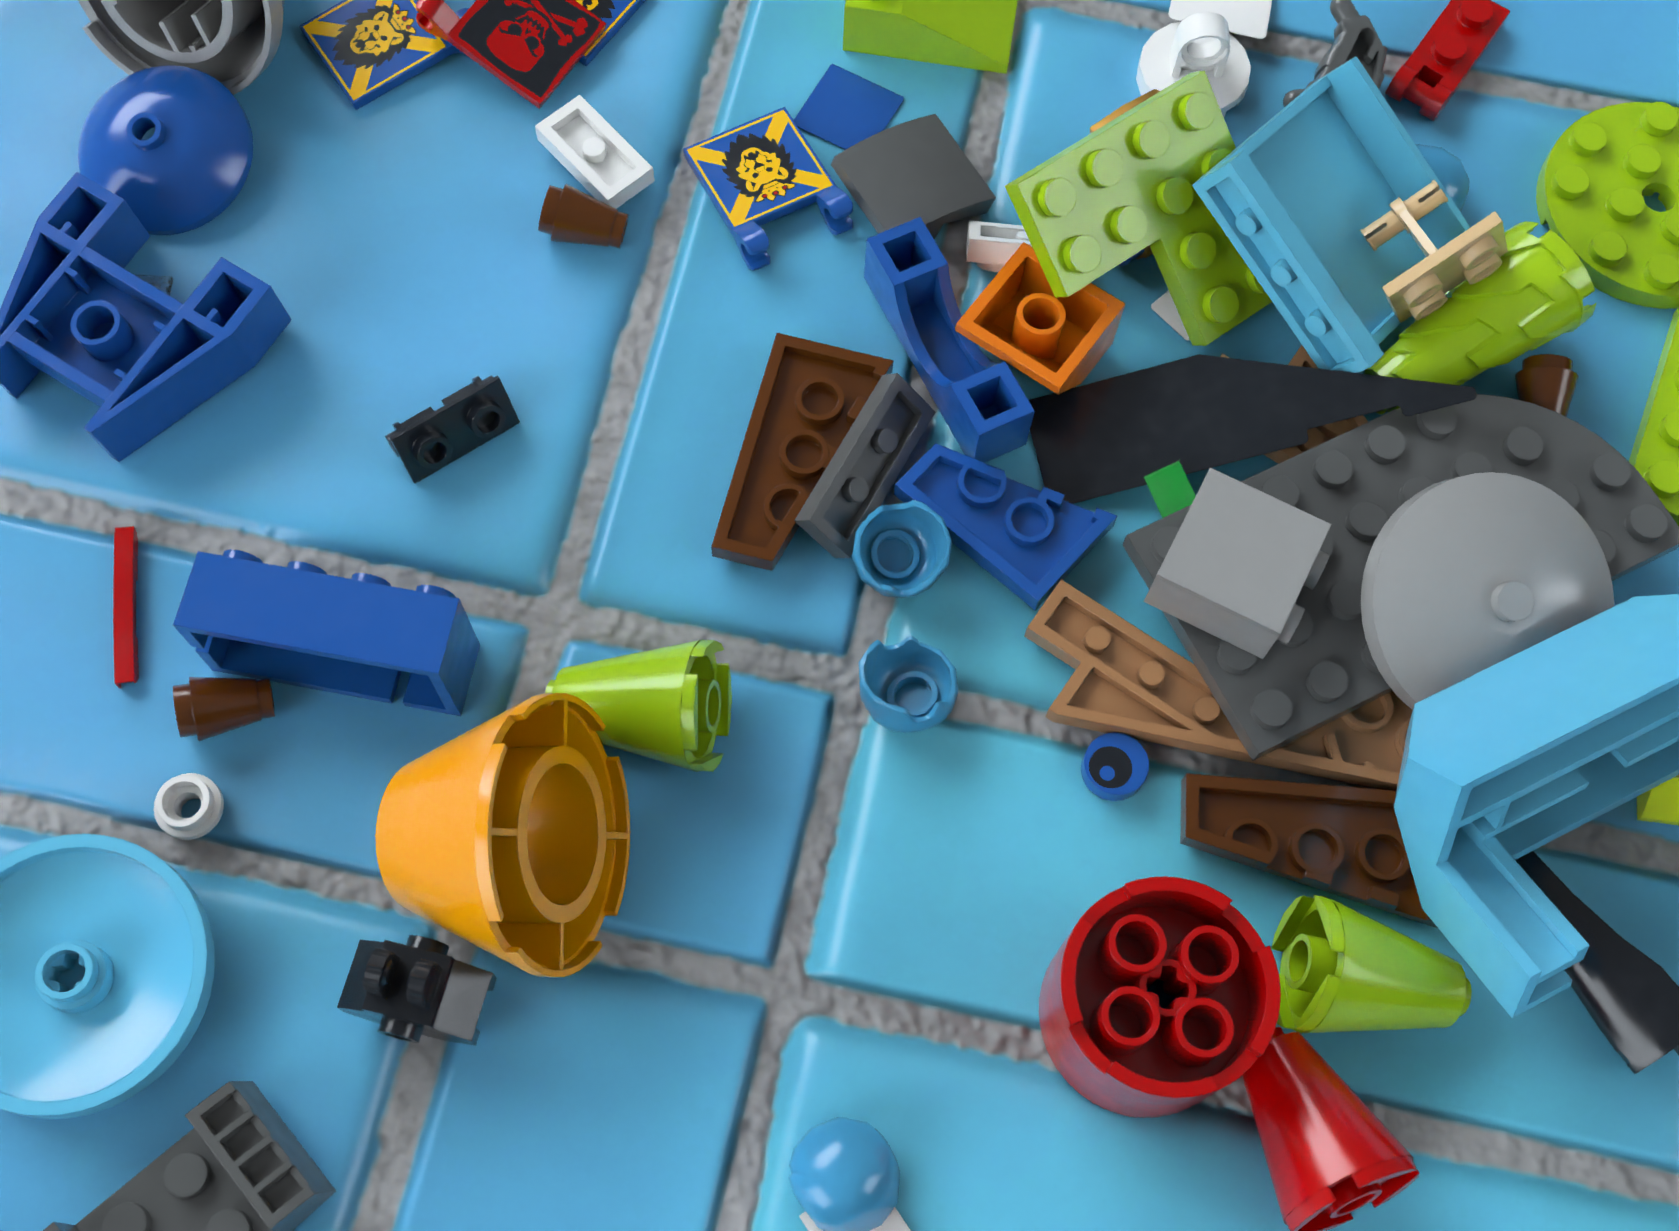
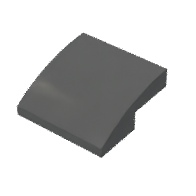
(911, 175)

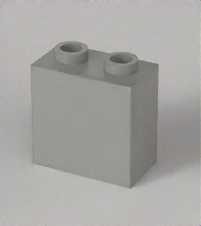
(1240, 565)

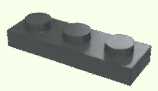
(865, 464)

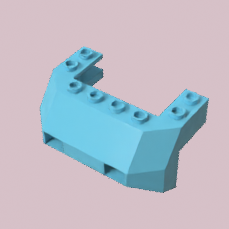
(1524, 761)

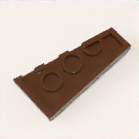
(794, 430)
(1305, 833)

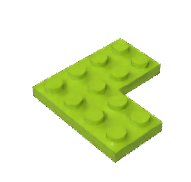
(1135, 191)

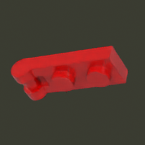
(1447, 54)

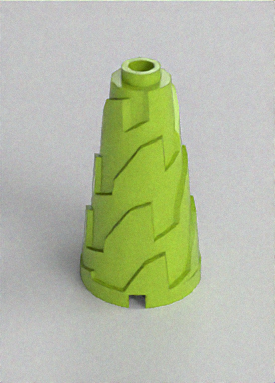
(1497, 319)

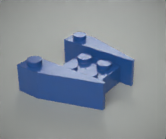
(117, 335)

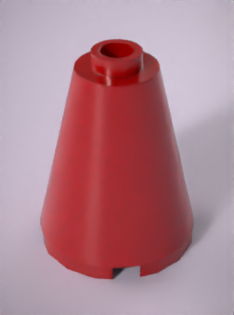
(1320, 1138)

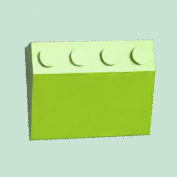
(933, 31)

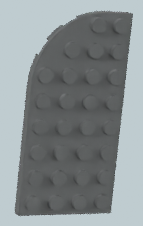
(1356, 488)

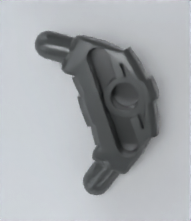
(1353, 38)

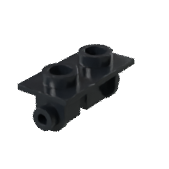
(463, 424)

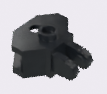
(416, 990)

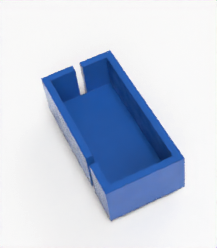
(328, 630)

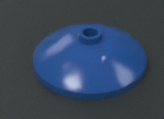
(191, 161)

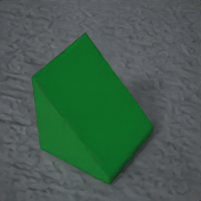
(1170, 488)

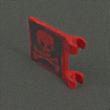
(518, 41)

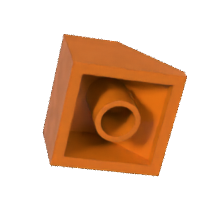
(1041, 334)

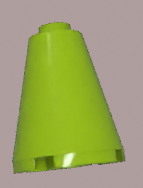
(658, 701)
(1361, 975)

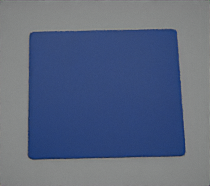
(847, 108)

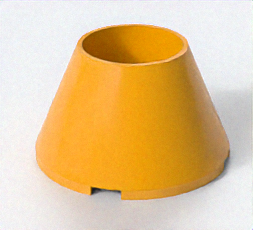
(513, 835)

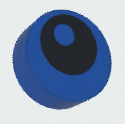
(1114, 766)

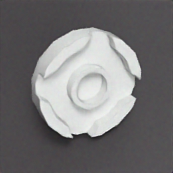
(1193, 46)

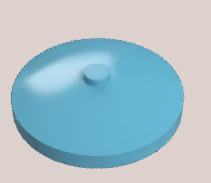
(97, 973)

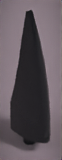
(1616, 982)

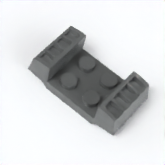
(224, 1175)

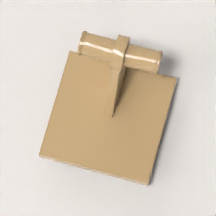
(1467, 256)

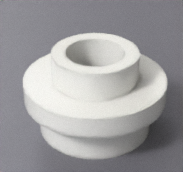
(176, 793)

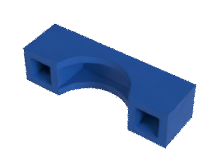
(971, 391)

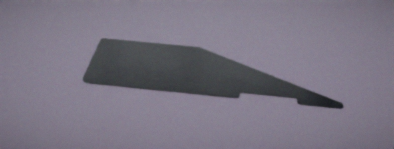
(1203, 415)

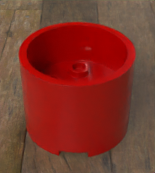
(1112, 1033)

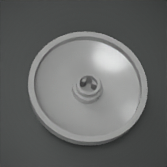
(1476, 578)

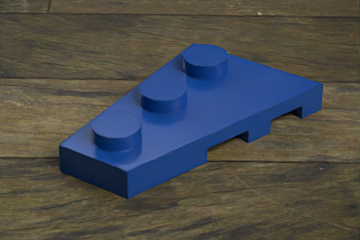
(1006, 527)

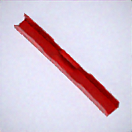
(124, 605)

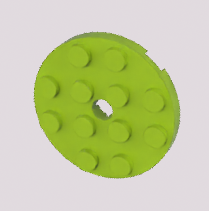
(1596, 204)

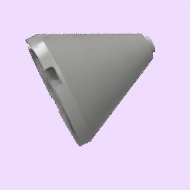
(217, 37)

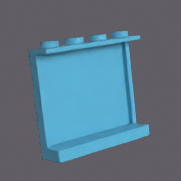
(1298, 205)

